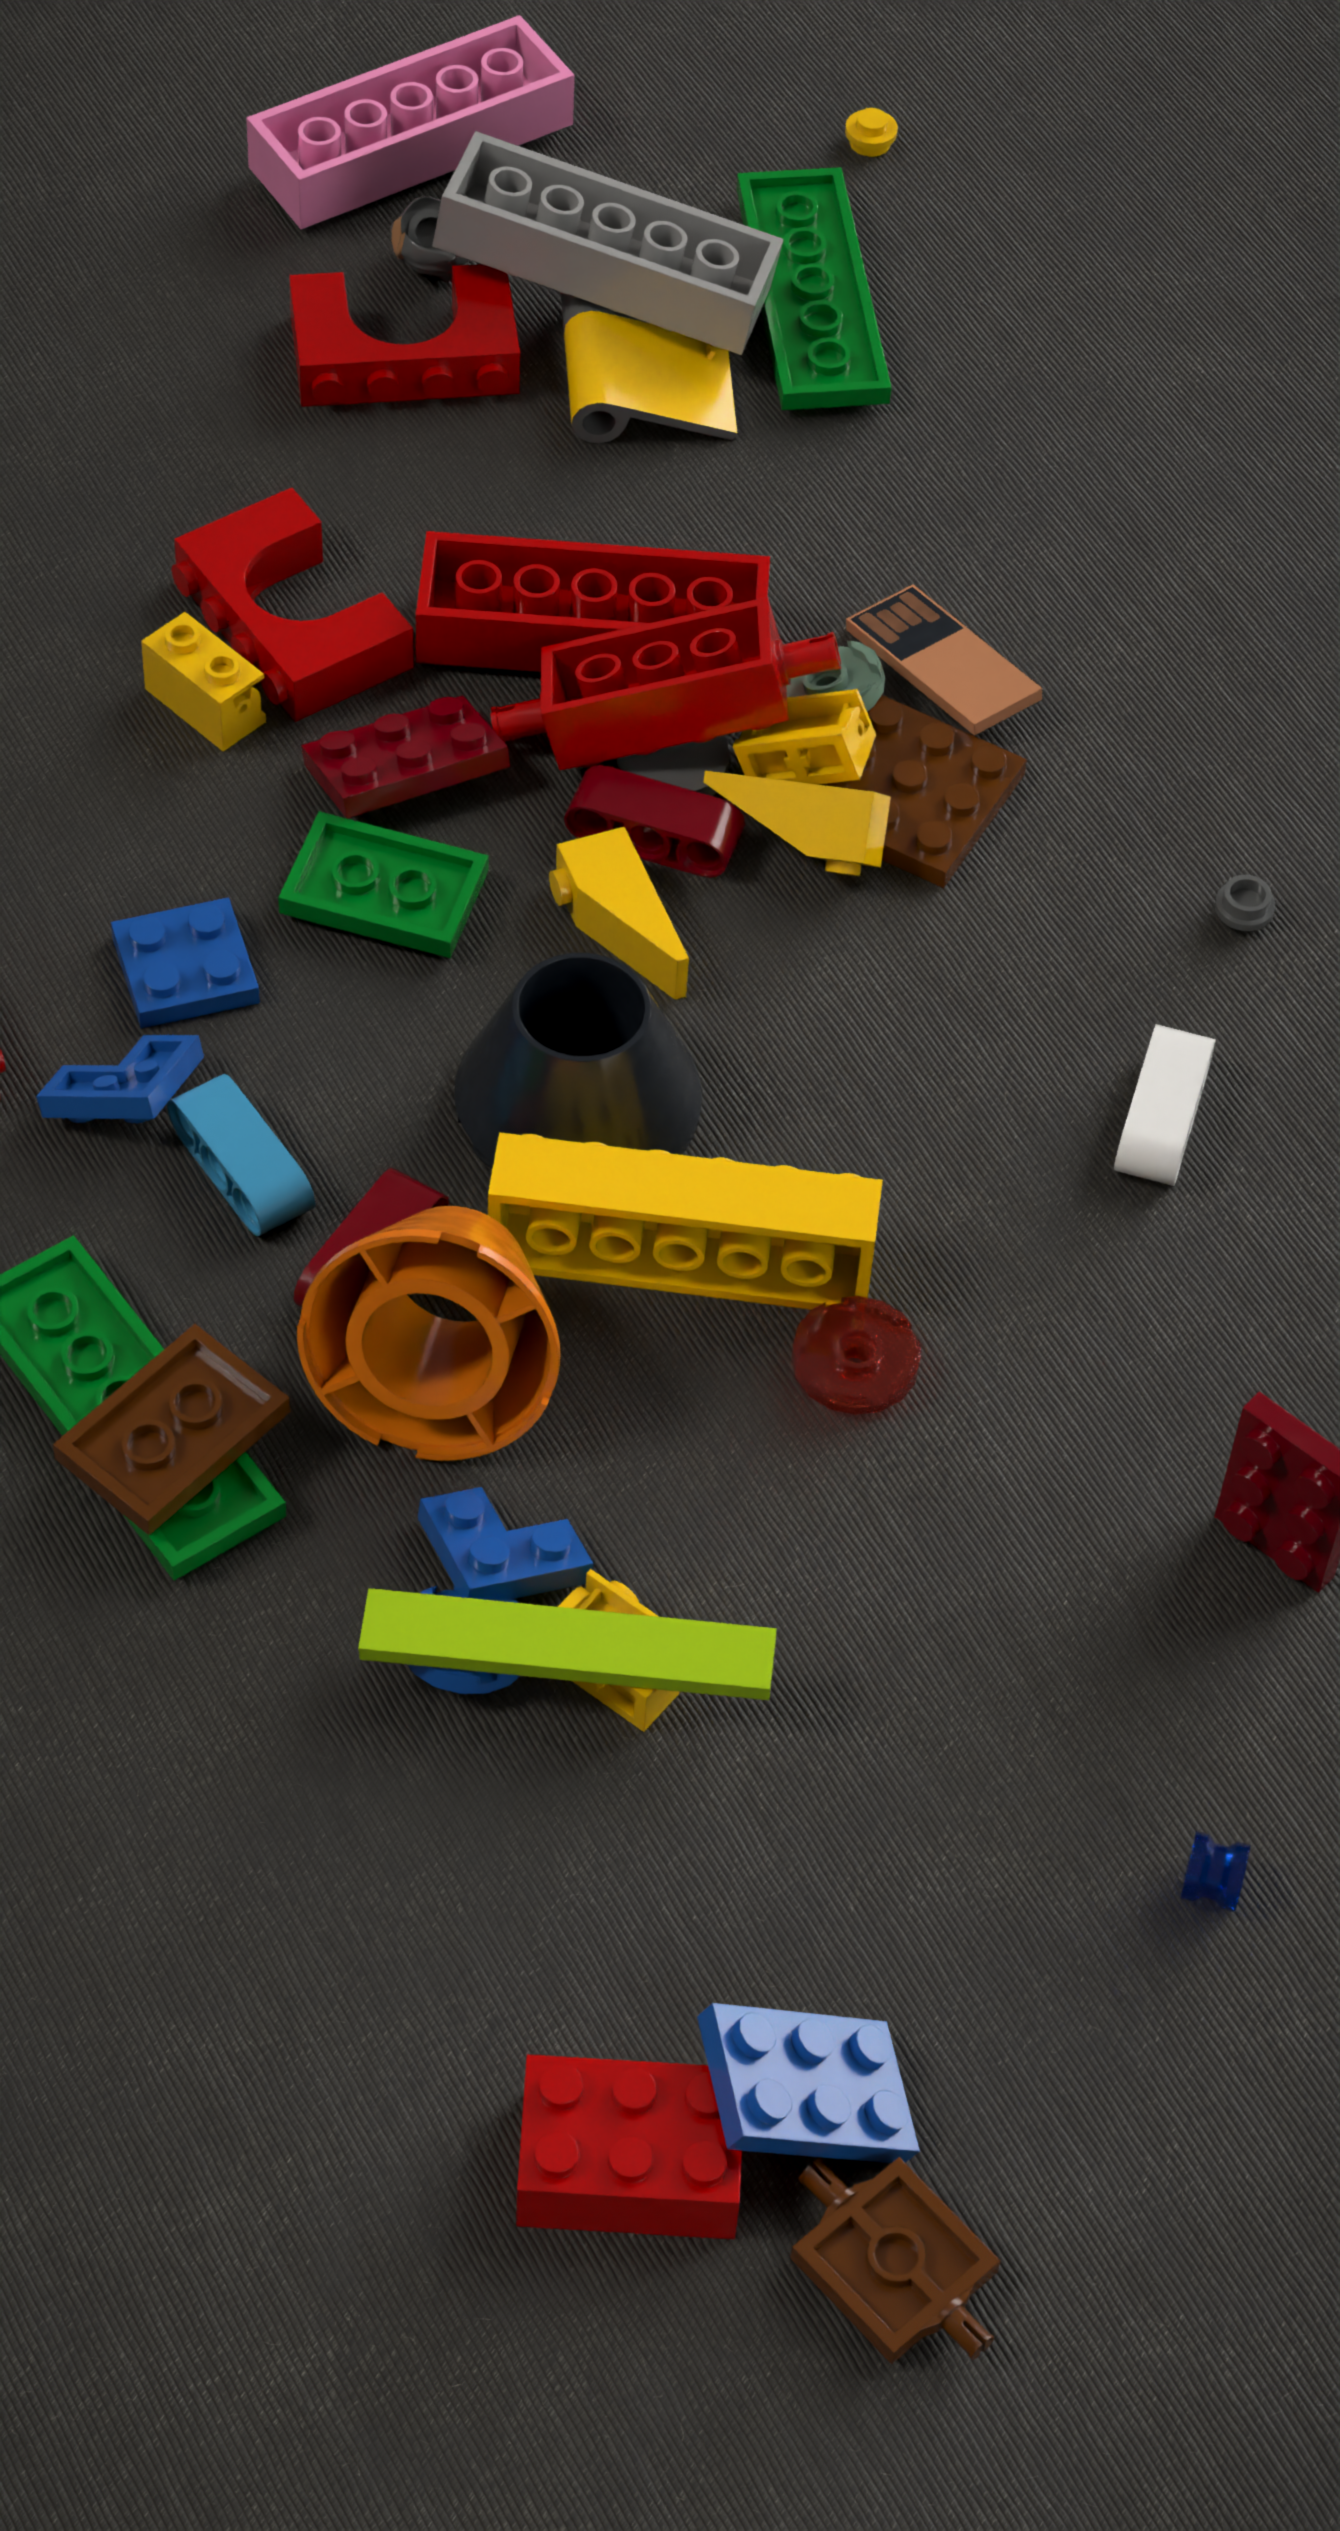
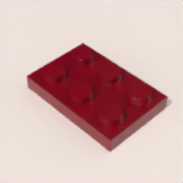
(405, 756)
(1284, 1492)

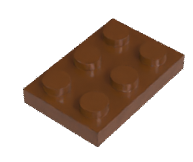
(171, 1428)

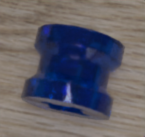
(1215, 1871)

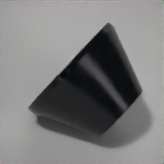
(630, 1096)

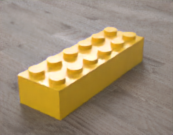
(685, 1221)

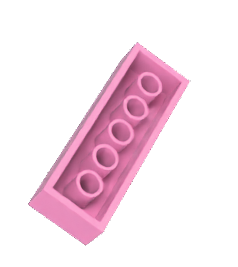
(408, 120)

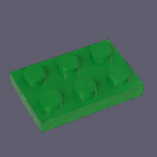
(384, 884)

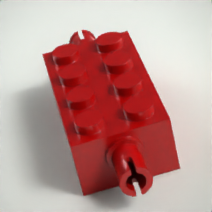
(664, 684)

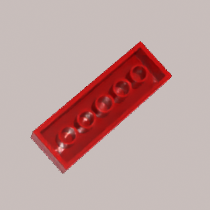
(507, 597)

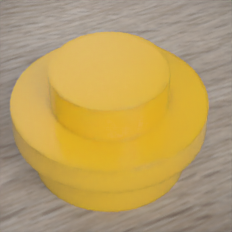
(871, 131)

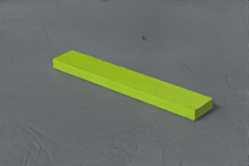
(568, 1644)

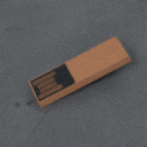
(944, 659)

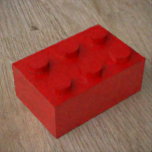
(625, 2149)

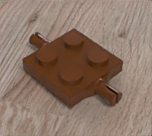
(895, 2259)

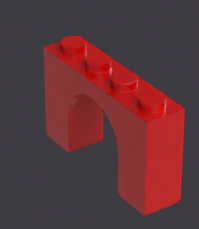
(349, 367)
(302, 662)

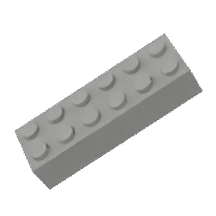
(607, 242)

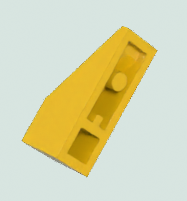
(816, 819)
(619, 907)

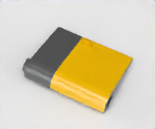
(641, 372)

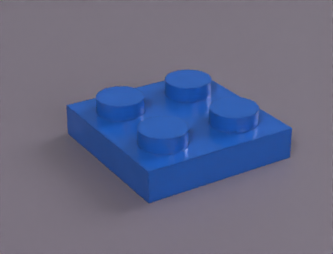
(185, 962)

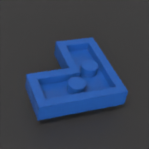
(129, 1091)
(496, 1562)

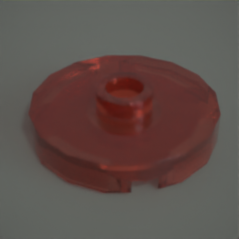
(859, 1330)

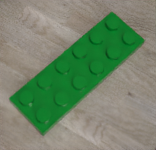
(819, 300)
(74, 1347)

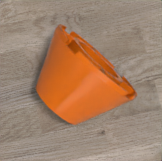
(422, 1377)

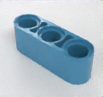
(241, 1155)

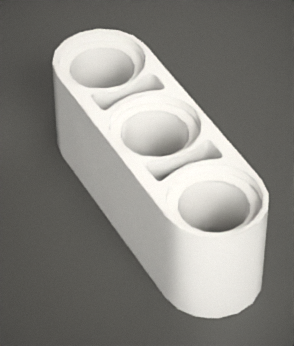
(1164, 1105)

